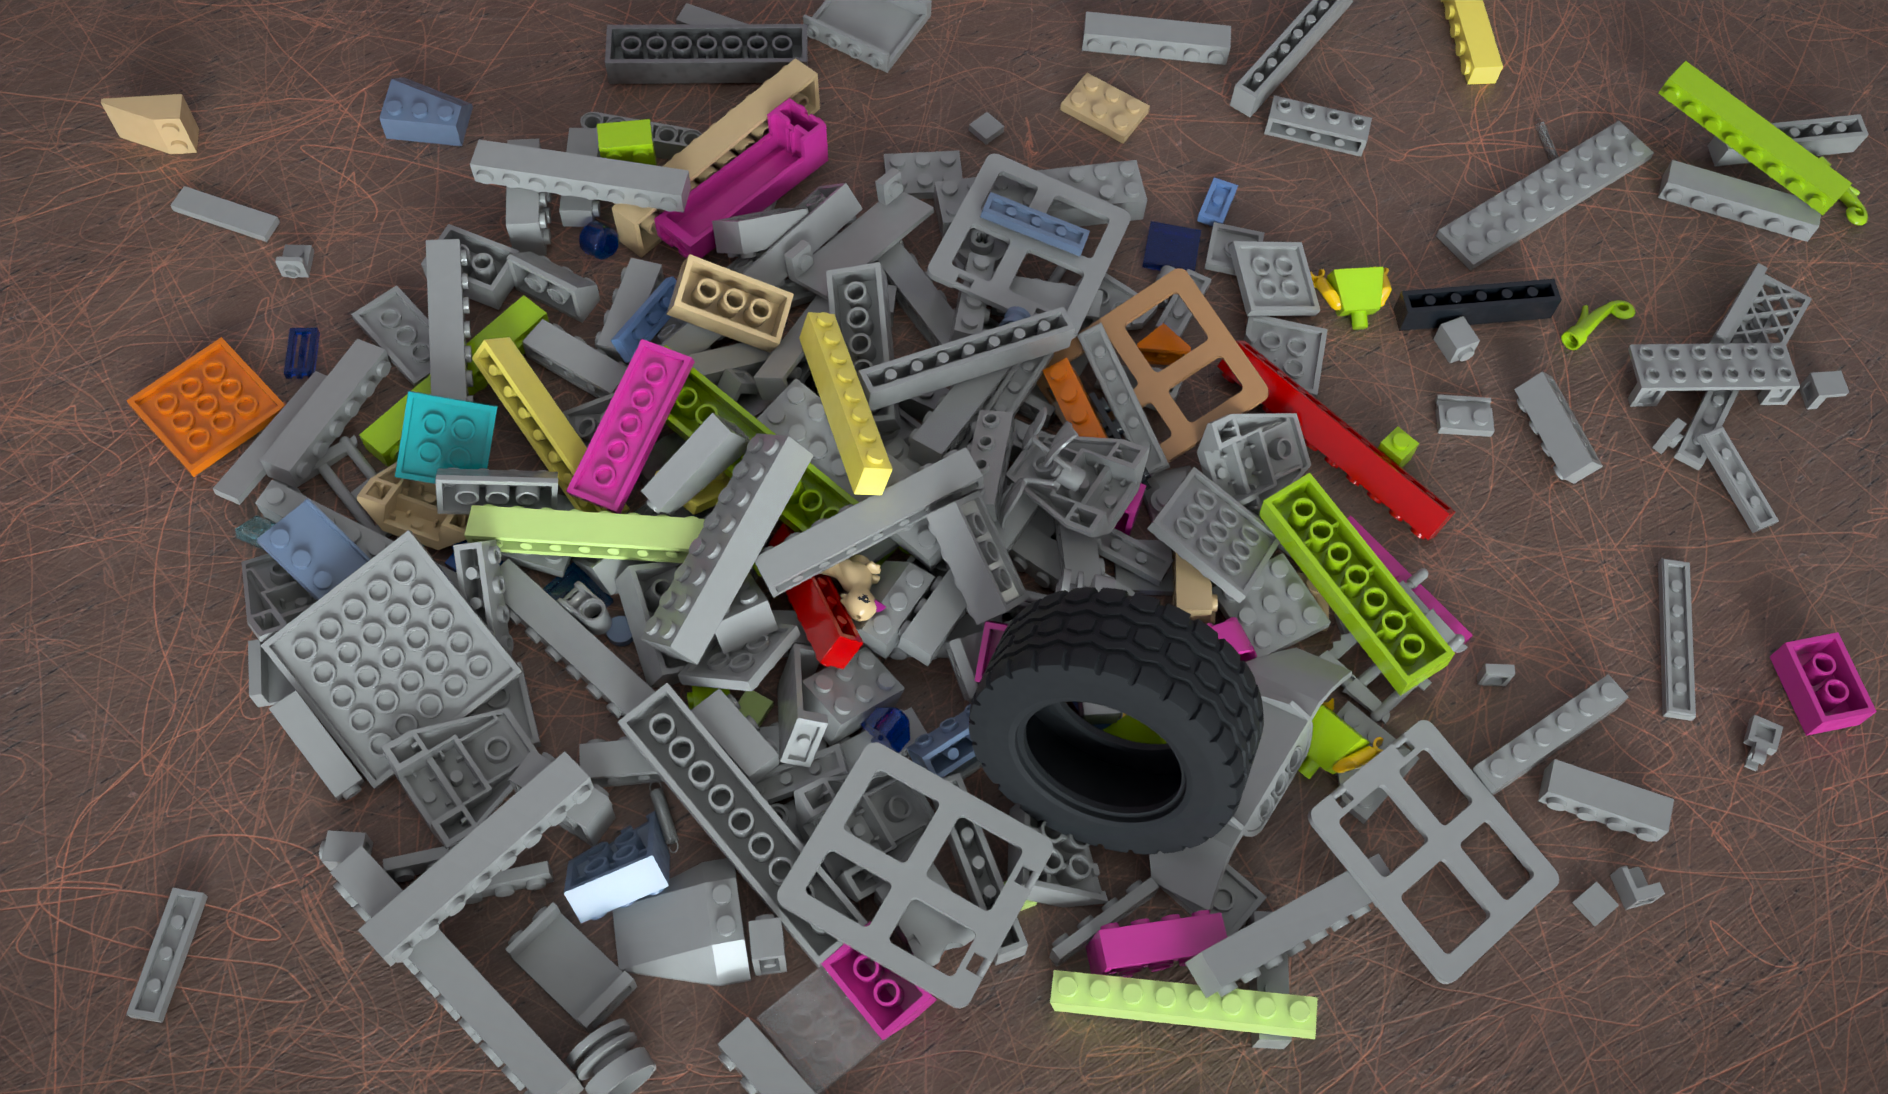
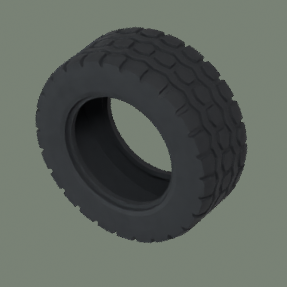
(1141, 663)

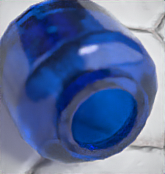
(598, 240)

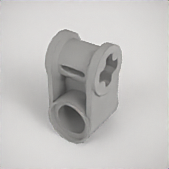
(583, 606)

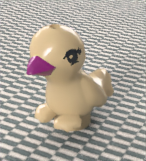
(856, 578)

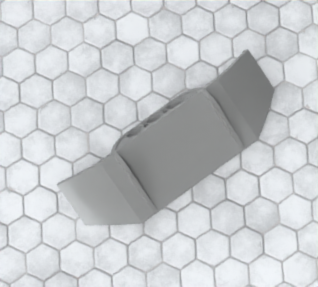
(1291, 691)

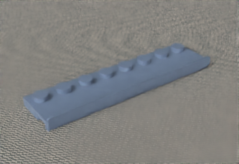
(312, 549)

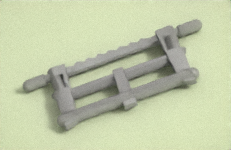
(335, 453)
(1357, 687)

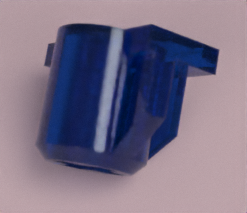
(888, 727)

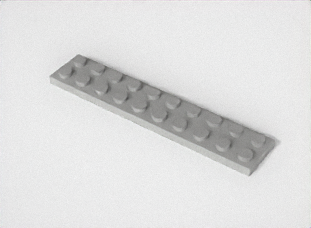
(1544, 195)

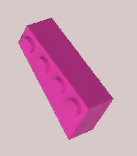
(1153, 944)

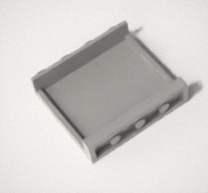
(869, 28)

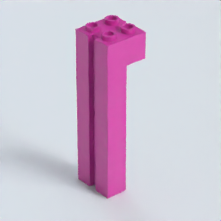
(751, 180)

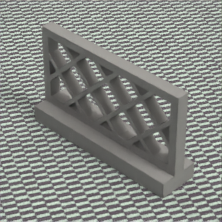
(1744, 303)

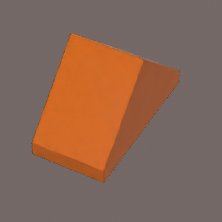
(1163, 346)

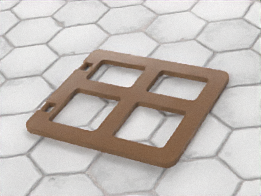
(1155, 386)

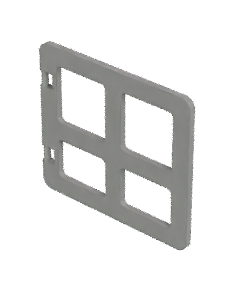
(997, 291)
(1440, 844)
(910, 878)

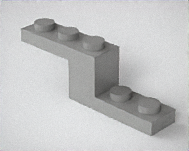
(503, 884)

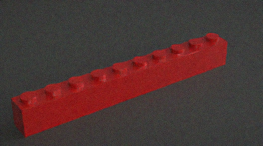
(1348, 449)

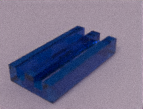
(300, 371)

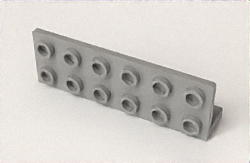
(862, 240)
(1712, 368)

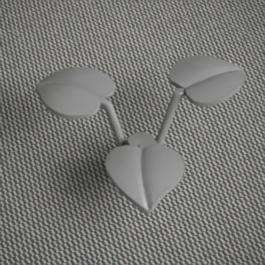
(1063, 471)

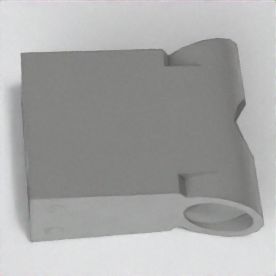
(924, 929)

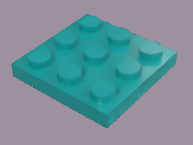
(443, 435)

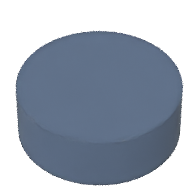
(619, 633)

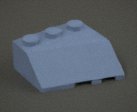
(423, 114)
(618, 871)

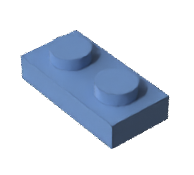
(1217, 202)

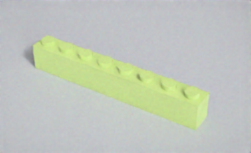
(584, 533)
(1184, 1004)

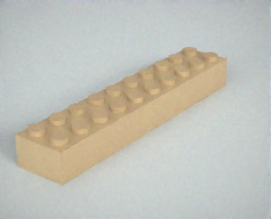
(721, 145)

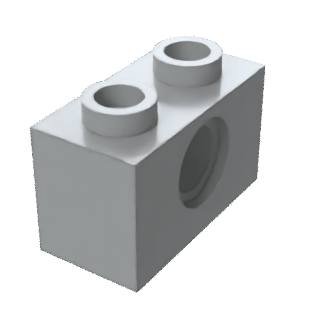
(767, 945)

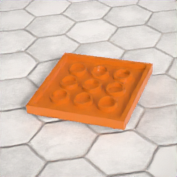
(206, 406)

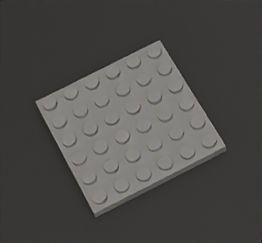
(391, 654)

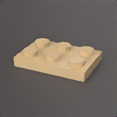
(1105, 108)

